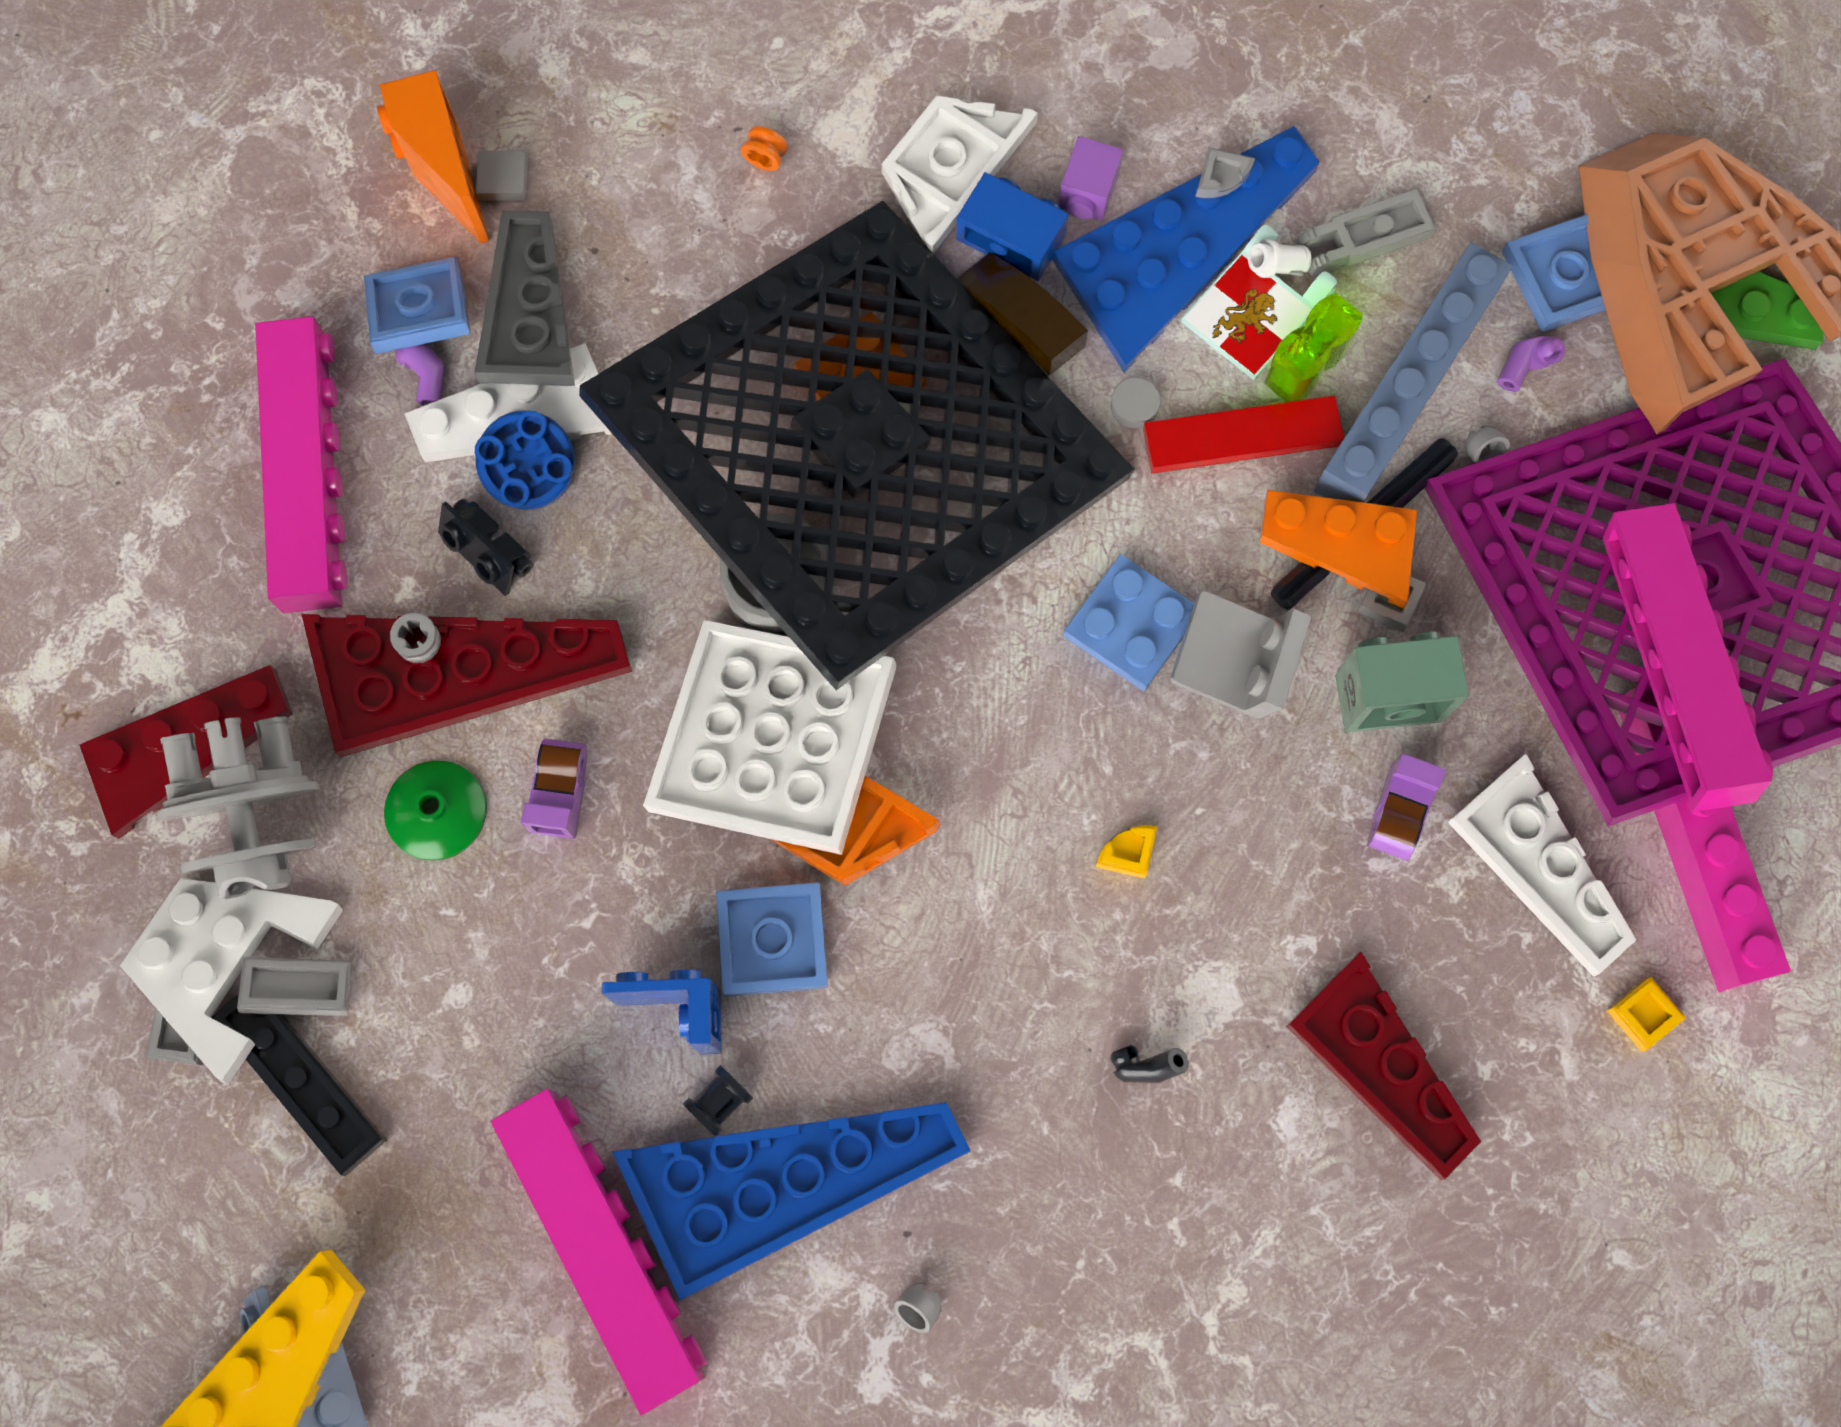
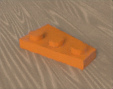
(1350, 538)

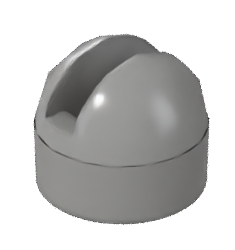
(1486, 436)
(918, 1308)

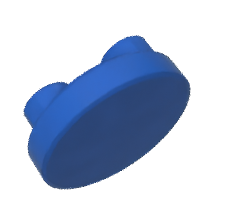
(525, 460)

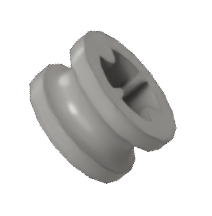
(404, 625)

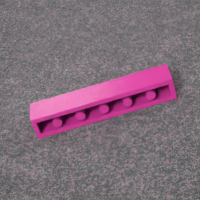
(299, 465)
(1687, 658)
(1718, 885)
(598, 1251)

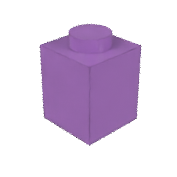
(1090, 179)

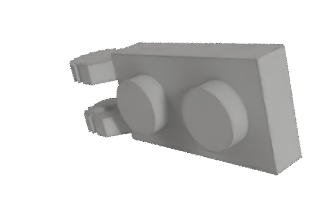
(1370, 231)

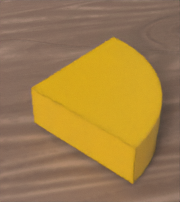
(1129, 851)

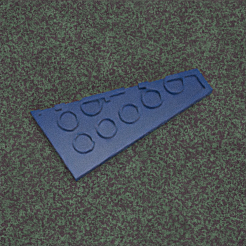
(1164, 253)
(753, 1192)

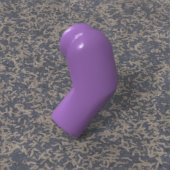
(1529, 356)
(427, 367)

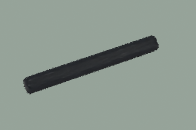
(1395, 494)

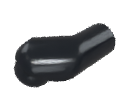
(1151, 1070)

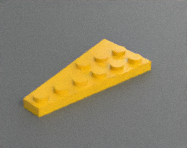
(280, 1358)

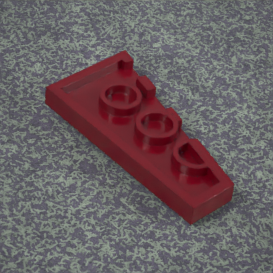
(131, 763)
(1373, 1054)

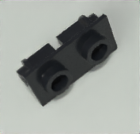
(467, 530)

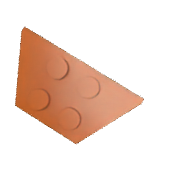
(878, 832)

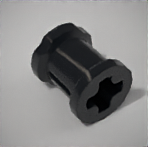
(718, 1101)

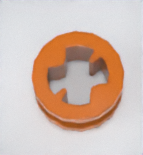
(764, 148)

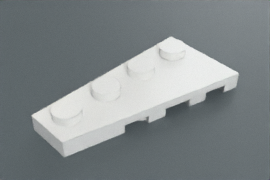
(455, 423)

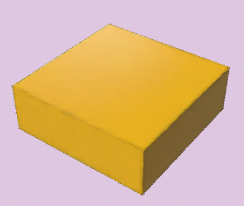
(1646, 1014)

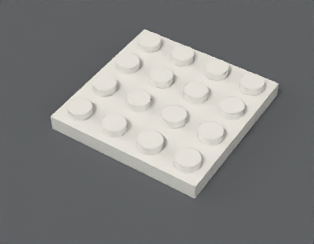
(768, 740)

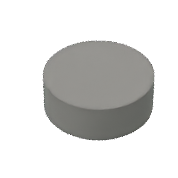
(1135, 402)

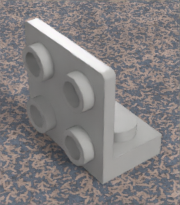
(1239, 655)

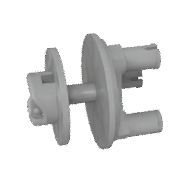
(236, 788)

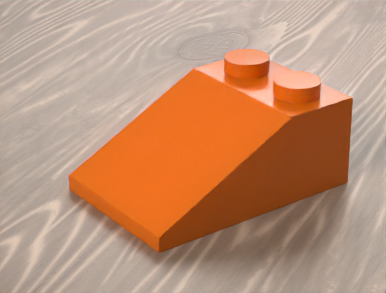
(429, 138)

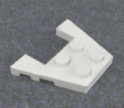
(197, 952)

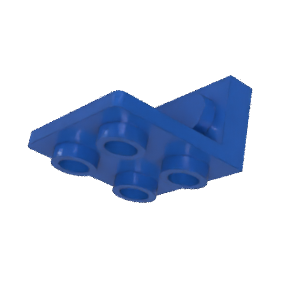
(697, 1020)

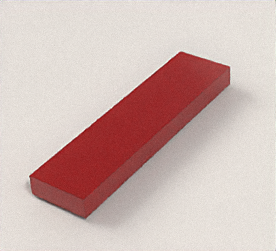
(1243, 434)

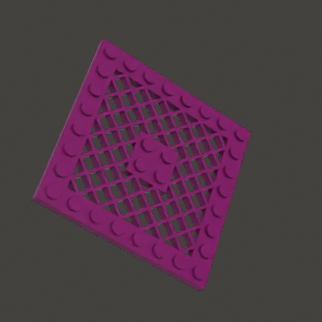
(1766, 408)

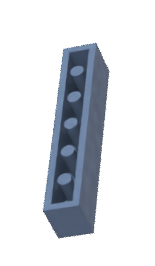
(1413, 376)

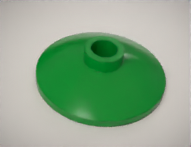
(448, 829)

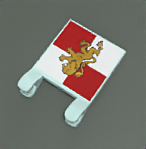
(1252, 314)

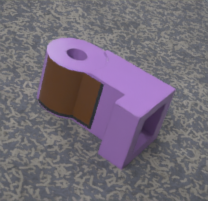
(556, 789)
(1404, 806)

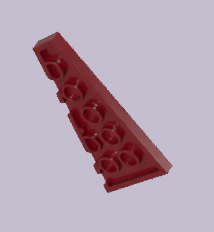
(478, 670)

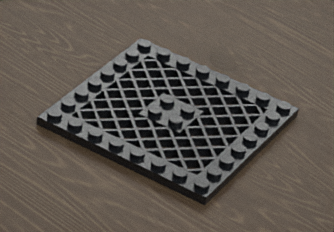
(858, 438)

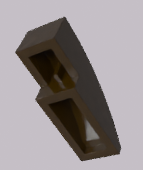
(1025, 312)

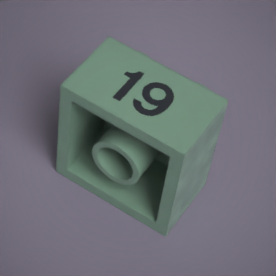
(1401, 682)

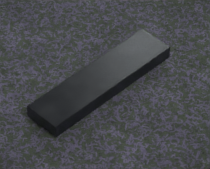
(305, 1087)

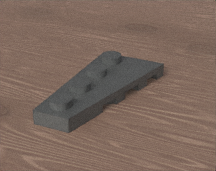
(524, 310)

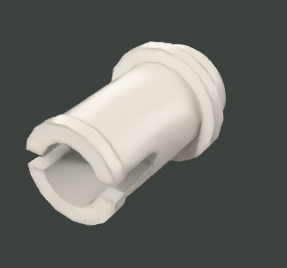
(1270, 258)

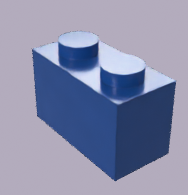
(1012, 225)

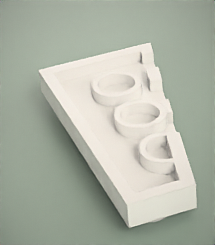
(1529, 848)

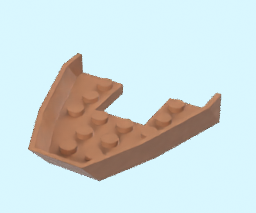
(1669, 230)

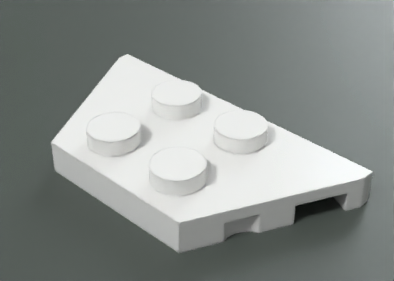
(945, 158)

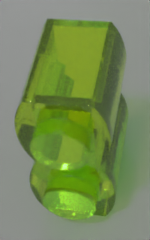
(1313, 348)

